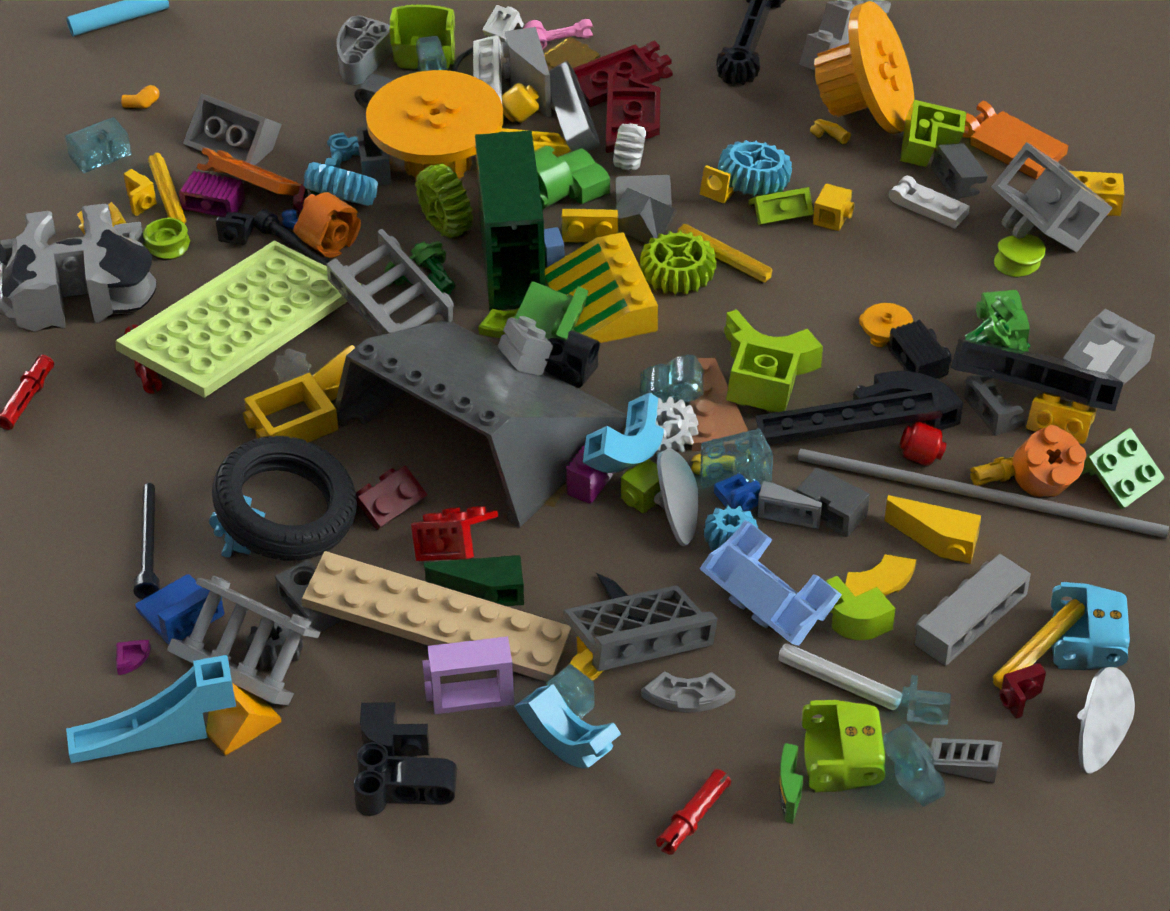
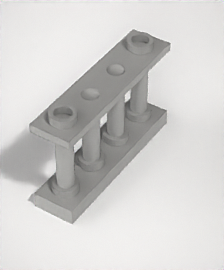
(376, 314)
(245, 673)

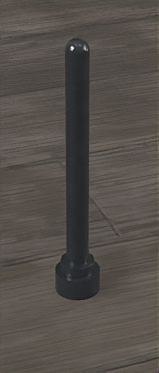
(268, 223)
(146, 581)

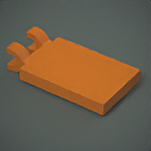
(1006, 135)
(224, 163)

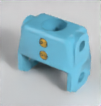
(1099, 636)

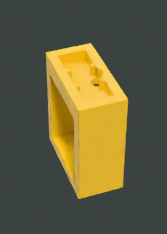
(308, 427)

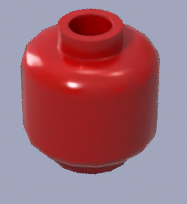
(922, 443)

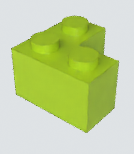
(928, 127)

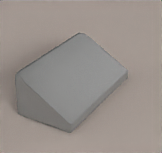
(654, 186)

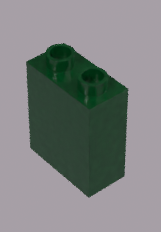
(509, 216)

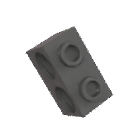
(291, 588)

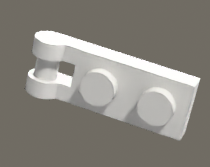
(928, 202)

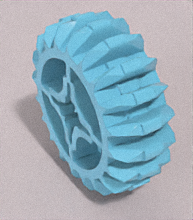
(756, 167)
(341, 183)

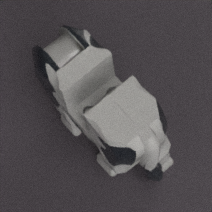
(104, 263)

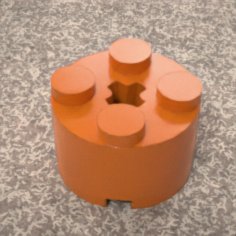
(327, 224)
(1048, 462)

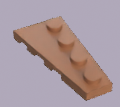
(714, 413)

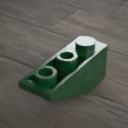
(485, 578)

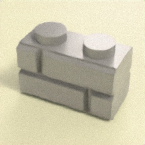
(525, 345)

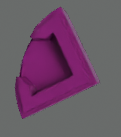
(131, 655)

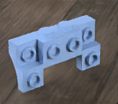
(762, 592)

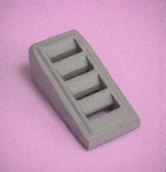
(779, 503)
(976, 768)

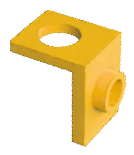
(717, 186)

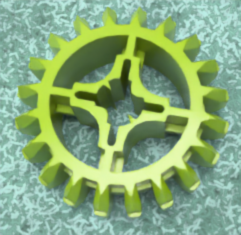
(444, 200)
(678, 262)

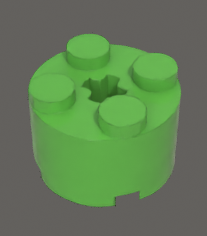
(553, 176)

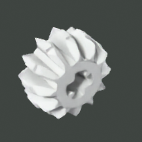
(629, 146)

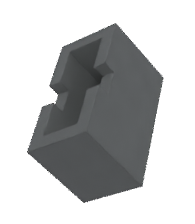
(373, 159)
(842, 503)

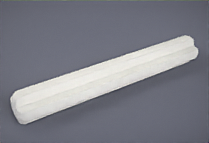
(840, 676)

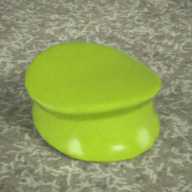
(166, 238)
(1019, 256)

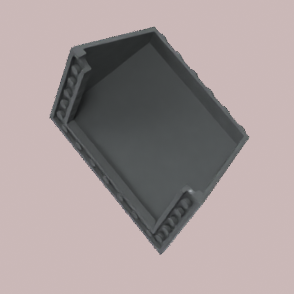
(528, 418)

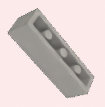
(971, 609)

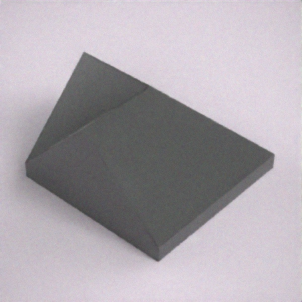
(643, 216)

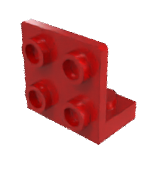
(447, 534)

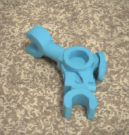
(341, 149)

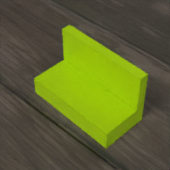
(783, 205)

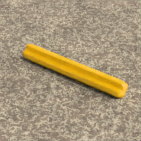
(166, 187)
(732, 256)
(1042, 640)

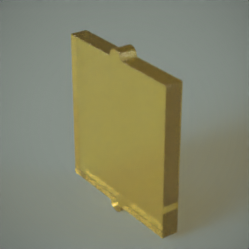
(572, 51)

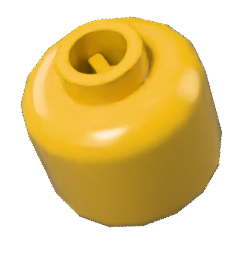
(520, 102)

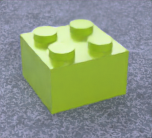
(763, 376)

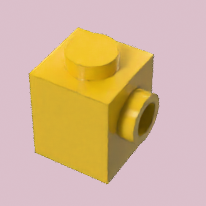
(833, 207)

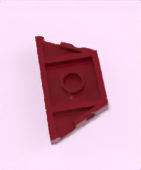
(631, 103)

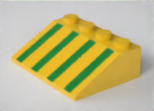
(618, 293)

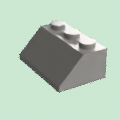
(232, 130)

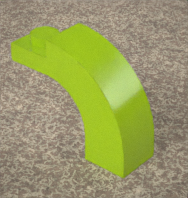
(802, 341)

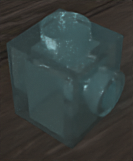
(575, 690)

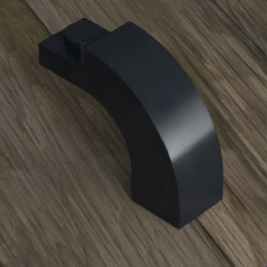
(905, 381)

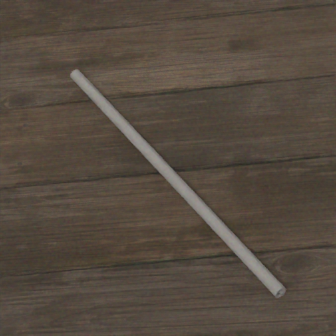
(984, 493)

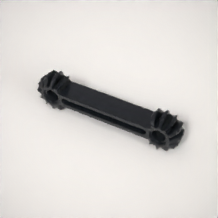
(741, 62)

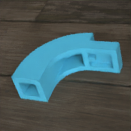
(615, 452)
(564, 731)

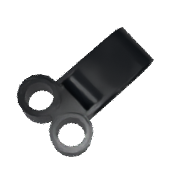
(401, 780)

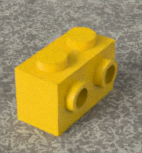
(1107, 186)

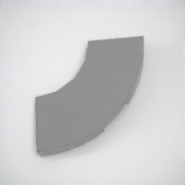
(688, 694)

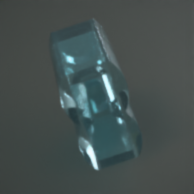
(430, 54)
(678, 379)
(914, 765)

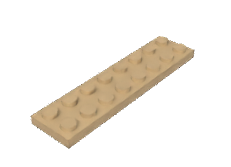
(432, 613)

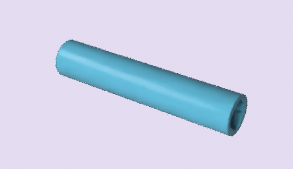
(112, 14)

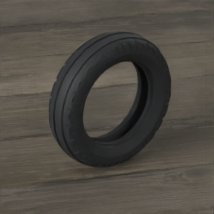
(277, 539)

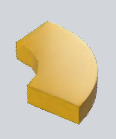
(889, 576)

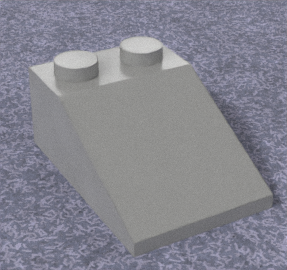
(527, 64)

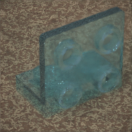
(736, 454)

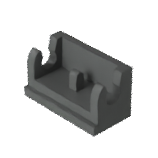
(958, 170)
(991, 405)

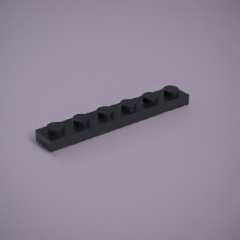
(850, 416)

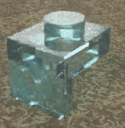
(925, 705)

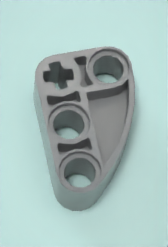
(362, 48)

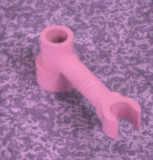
(578, 30)

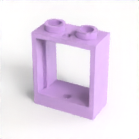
(469, 658)

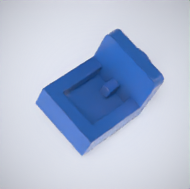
(738, 492)

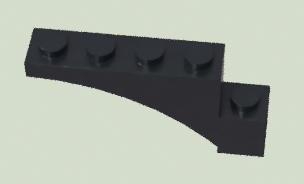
(1039, 372)

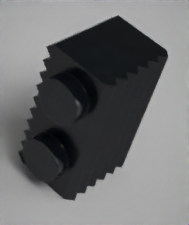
(919, 350)

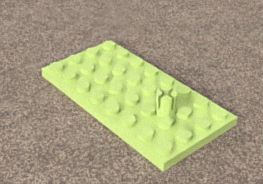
(234, 319)

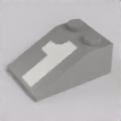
(1112, 346)

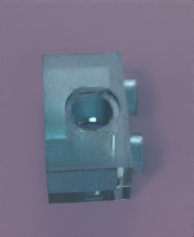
(98, 145)

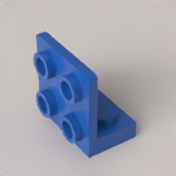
(176, 608)

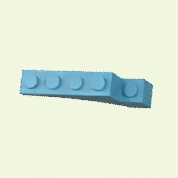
(162, 720)

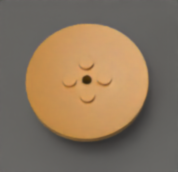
(867, 71)
(433, 119)

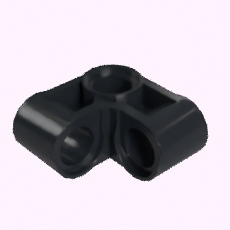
(574, 359)

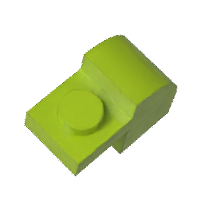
(863, 615)

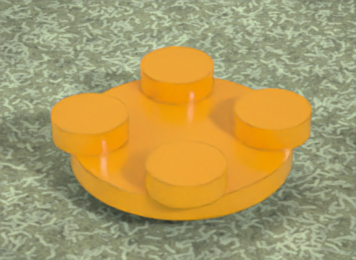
(880, 319)

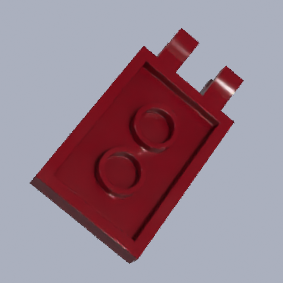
(628, 62)

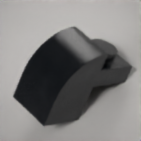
(380, 726)

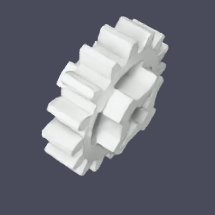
(676, 431)

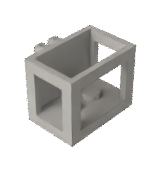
(1054, 203)

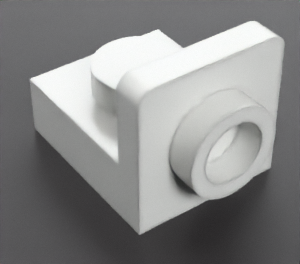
(502, 20)

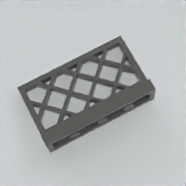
(642, 640)

